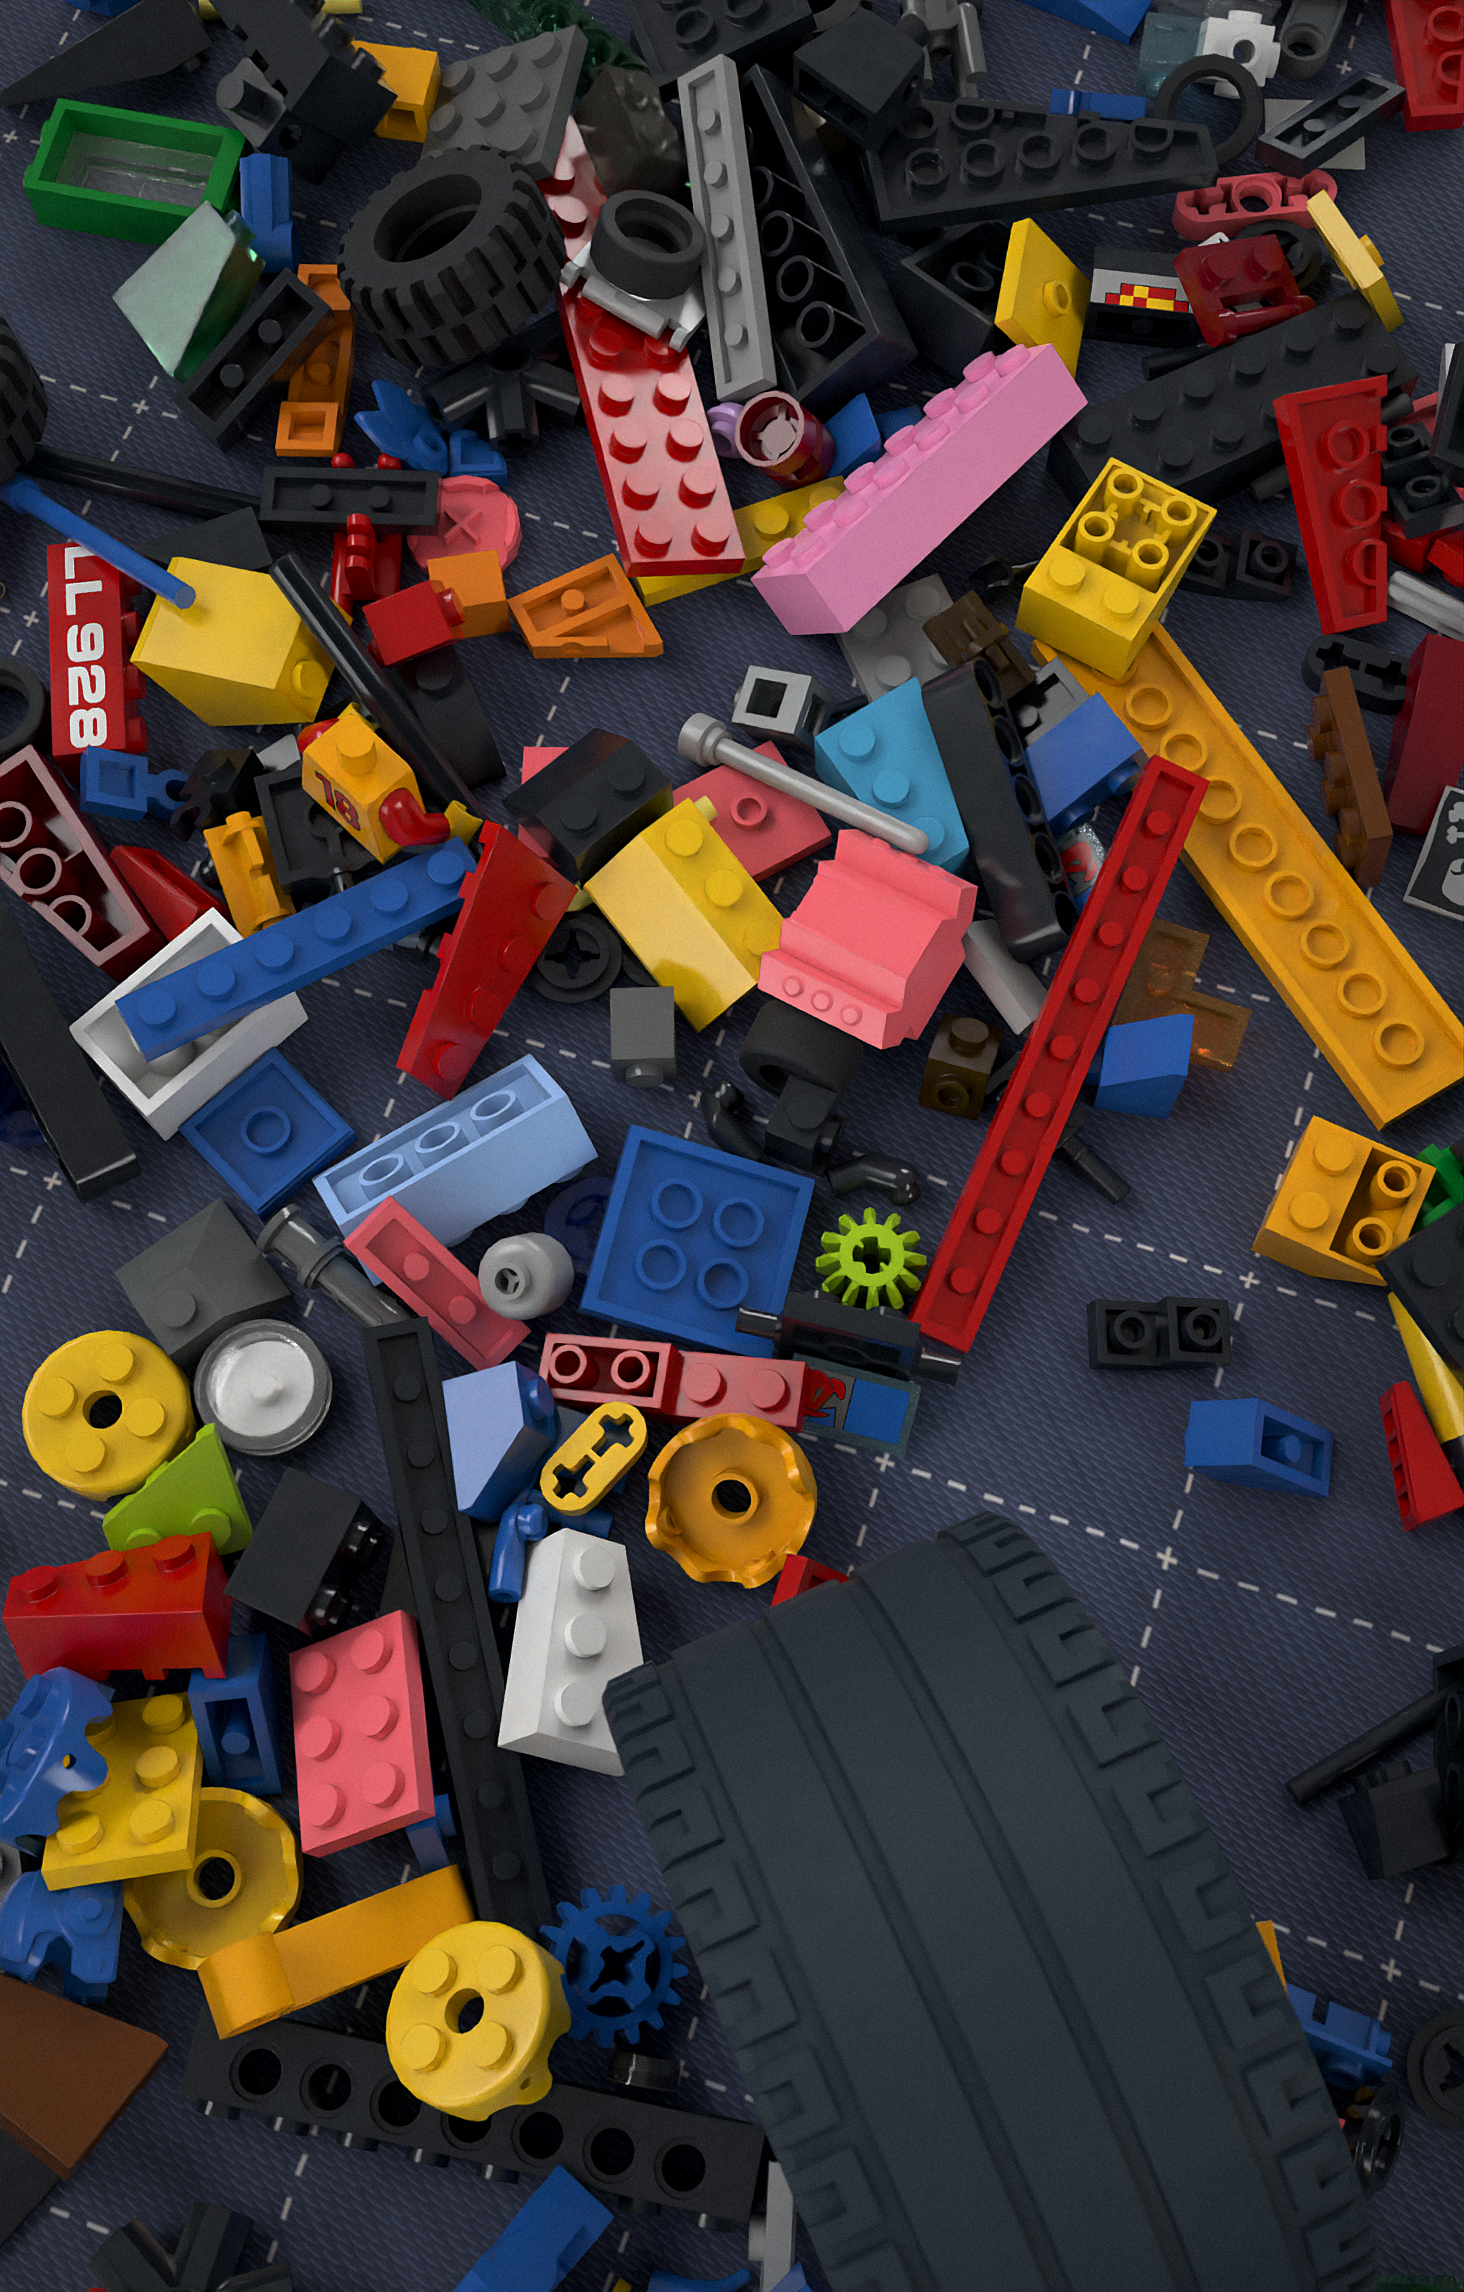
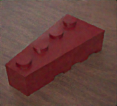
(65, 868)

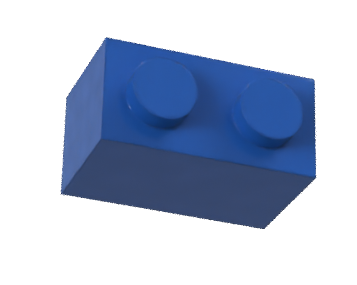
(1084, 764)

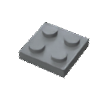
(889, 639)

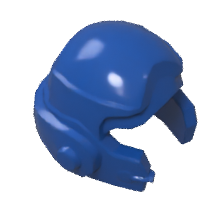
(63, 1927)

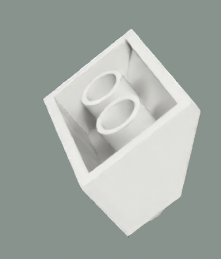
(191, 1075)

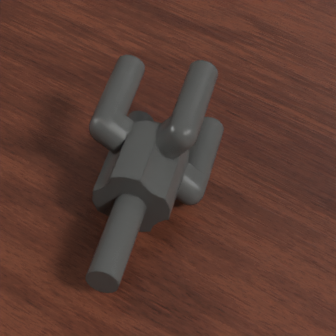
(954, 37)

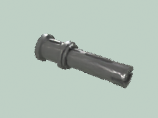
(323, 1266)

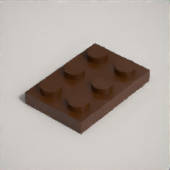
(1351, 780)

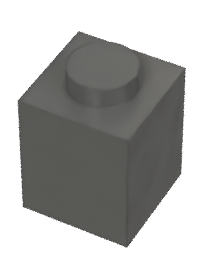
(643, 1035)

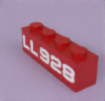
(90, 656)

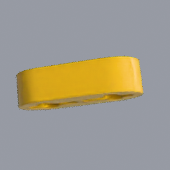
(583, 1447)

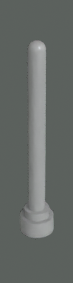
(708, 742)

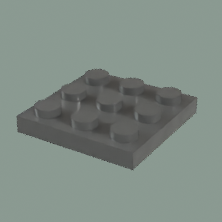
(511, 100)

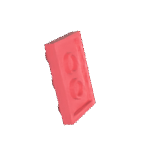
(360, 1735)

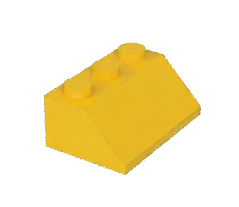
(689, 913)

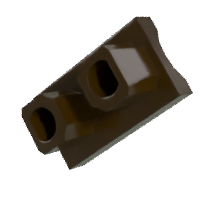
(970, 632)

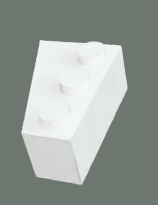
(568, 1641)

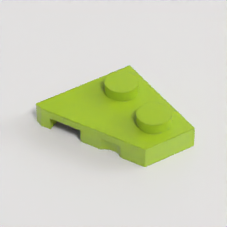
(184, 1498)

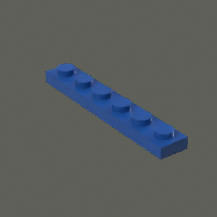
(296, 951)

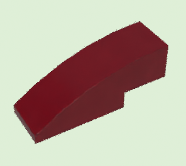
(1426, 735)

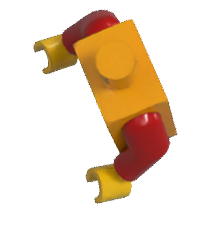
(373, 788)

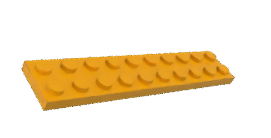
(1287, 892)

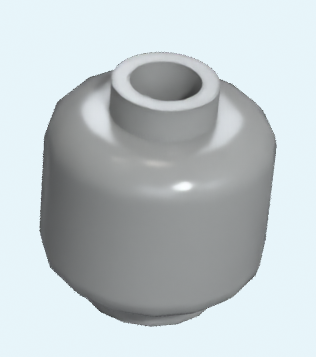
(526, 1276)

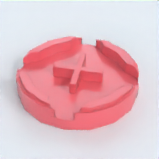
(472, 519)

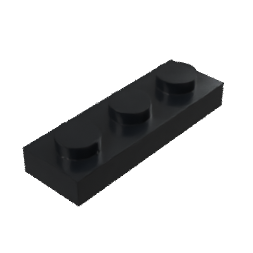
(1329, 124)
(325, 497)

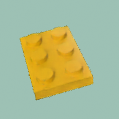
(146, 1806)

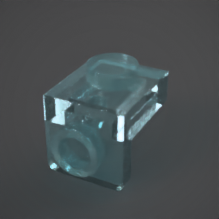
(1165, 45)

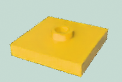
(1355, 258)
(1042, 294)

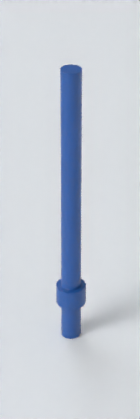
(26, 497)

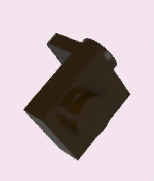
(960, 1066)

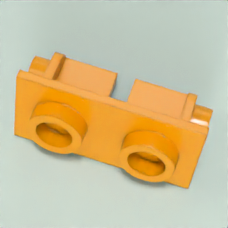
(248, 873)

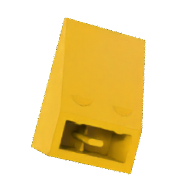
(1113, 568)

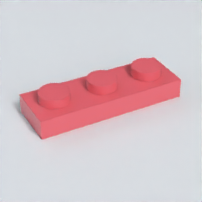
(434, 1284)

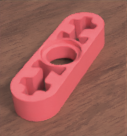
(1267, 186)

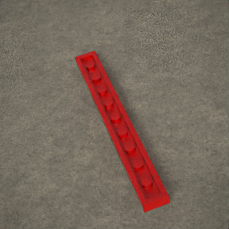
(1057, 1055)

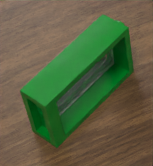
(131, 171)

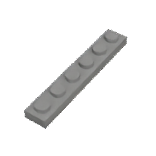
(727, 215)

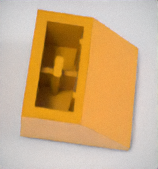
(1342, 1205)

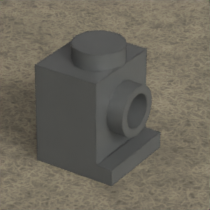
(782, 707)

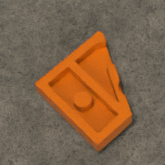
(586, 616)

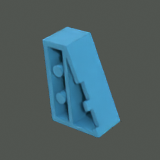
(894, 765)

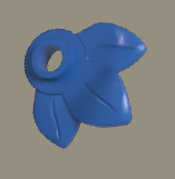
(404, 430)

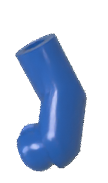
(509, 1552)

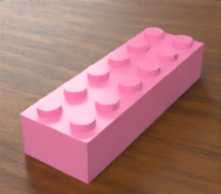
(918, 490)

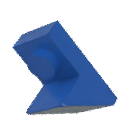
(862, 436)

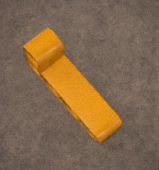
(330, 1953)

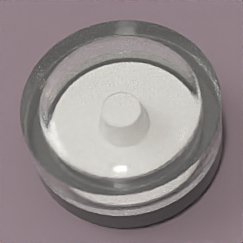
(265, 1388)

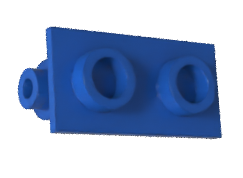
(1346, 2045)

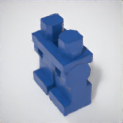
(541, 2240)

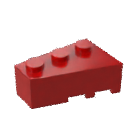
(125, 1612)

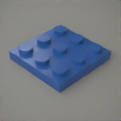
(693, 1241)

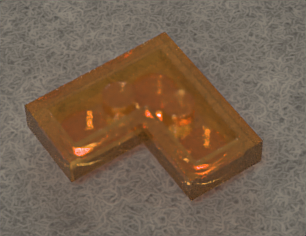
(1163, 985)

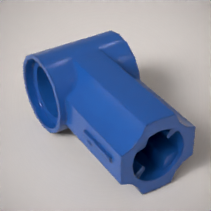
(268, 210)

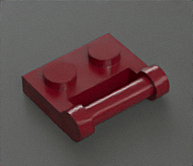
(1238, 275)

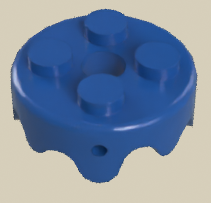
(35, 1739)

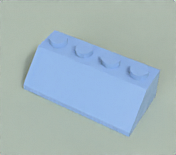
(465, 1157)

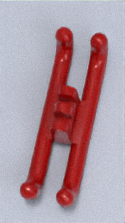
(359, 563)

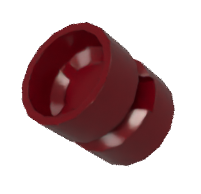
(784, 440)

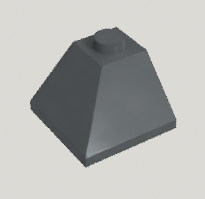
(201, 1284)

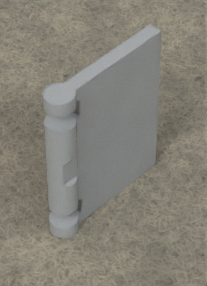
(680, 313)

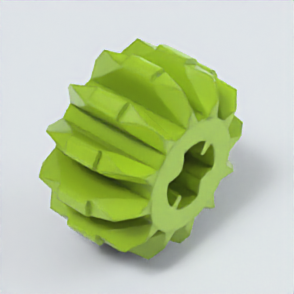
(892, 1253)

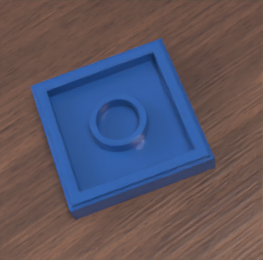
(268, 1133)

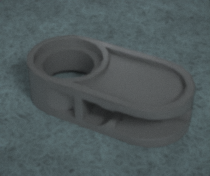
(1311, 24)

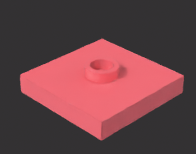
(758, 821)

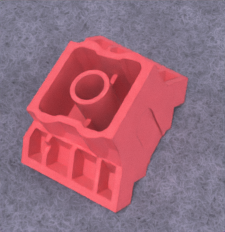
(872, 941)

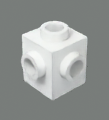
(1247, 34)

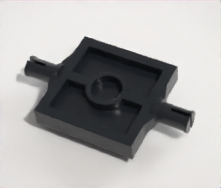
(305, 839)
(862, 1339)

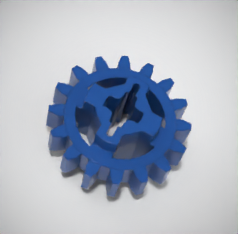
(634, 1946)

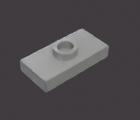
(773, 2232)

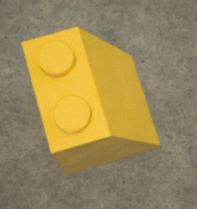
(235, 650)

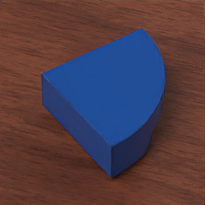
(473, 457)

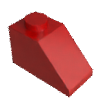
(415, 621)

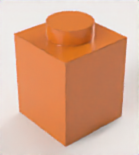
(480, 588)

